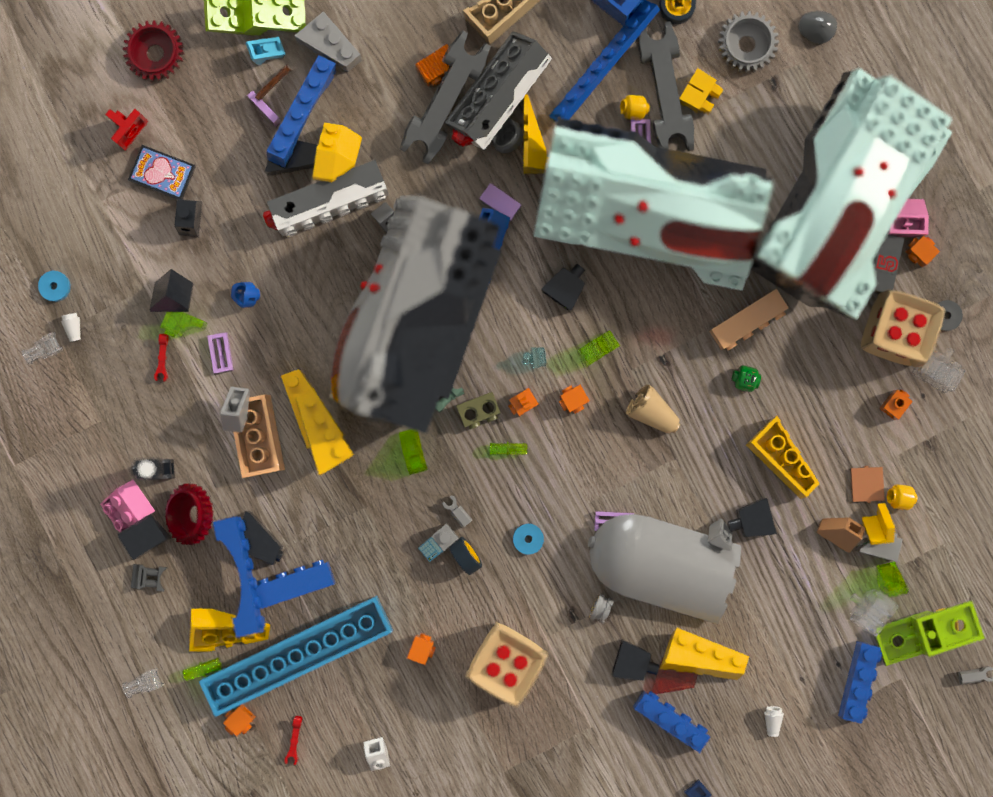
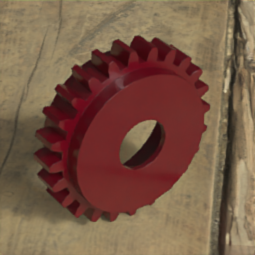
(146, 37)
(179, 514)

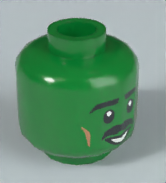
(746, 378)

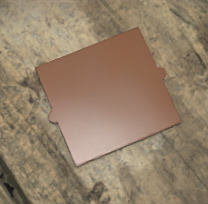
(867, 484)

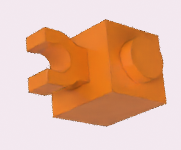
(522, 402)

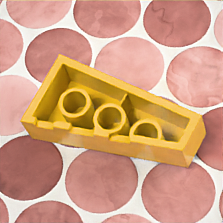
(323, 436)

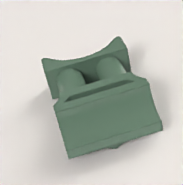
(444, 401)

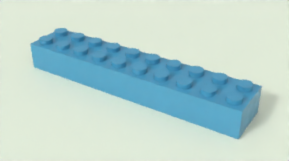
(296, 656)

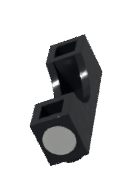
(153, 469)

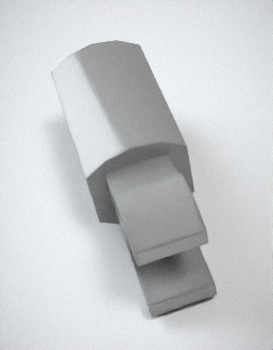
(458, 513)
(974, 675)

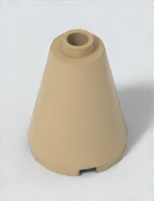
(653, 410)

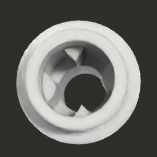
(71, 325)
(773, 720)

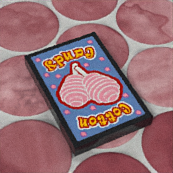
(161, 172)

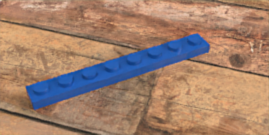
(605, 61)

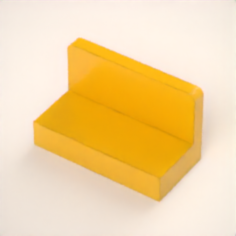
(879, 528)

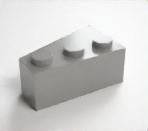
(328, 41)

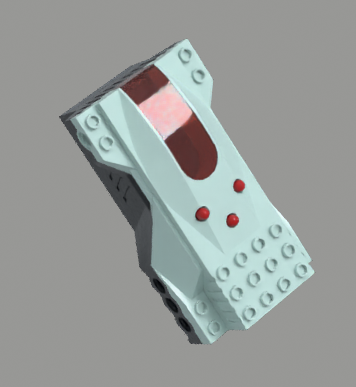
(855, 178)
(652, 201)

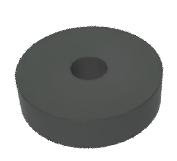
(955, 315)

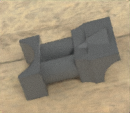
(140, 574)

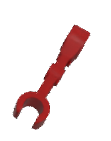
(163, 342)
(297, 722)

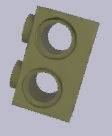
(477, 405)

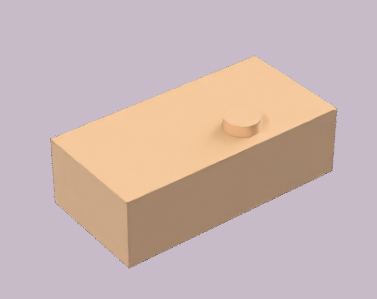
(259, 441)

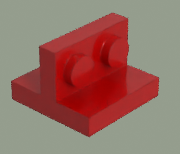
(128, 127)

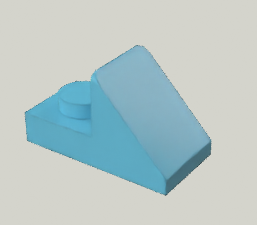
(265, 49)

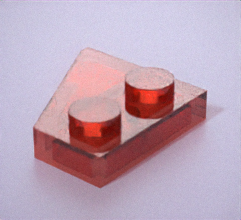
(671, 680)

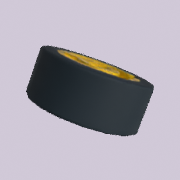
(677, 15)
(465, 556)

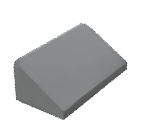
(720, 535)

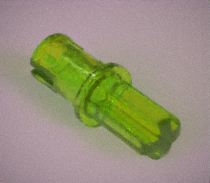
(508, 448)
(202, 669)

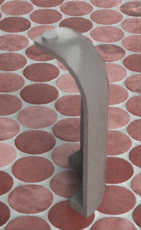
(664, 565)

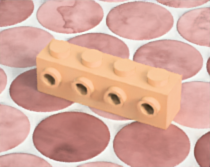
(749, 319)

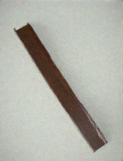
(272, 83)

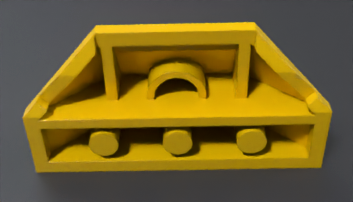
(335, 152)

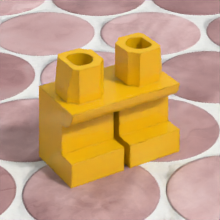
(697, 91)

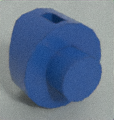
(247, 297)

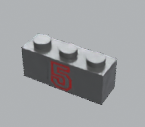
(886, 263)

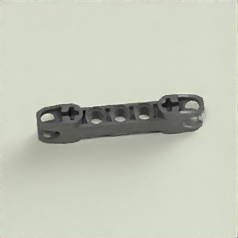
(660, 56)
(460, 68)

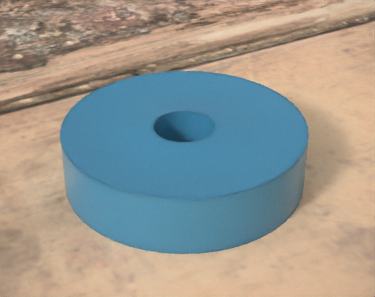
(45, 286)
(519, 539)

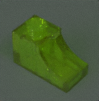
(178, 322)
(598, 348)
(413, 451)
(890, 580)

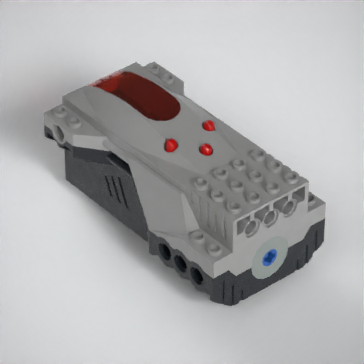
(415, 313)

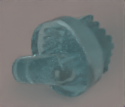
(536, 356)

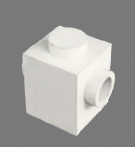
(376, 754)

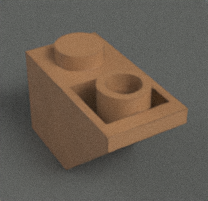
(841, 532)

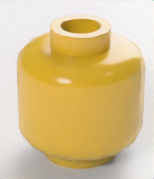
(634, 107)
(901, 497)

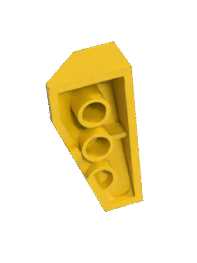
(534, 151)
(215, 629)

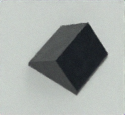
(171, 293)
(143, 536)

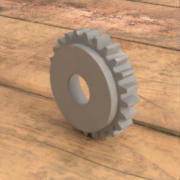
(754, 28)

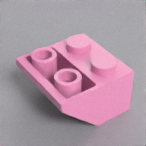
(911, 220)
(126, 506)

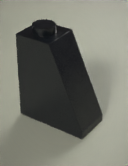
(302, 158)
(261, 540)

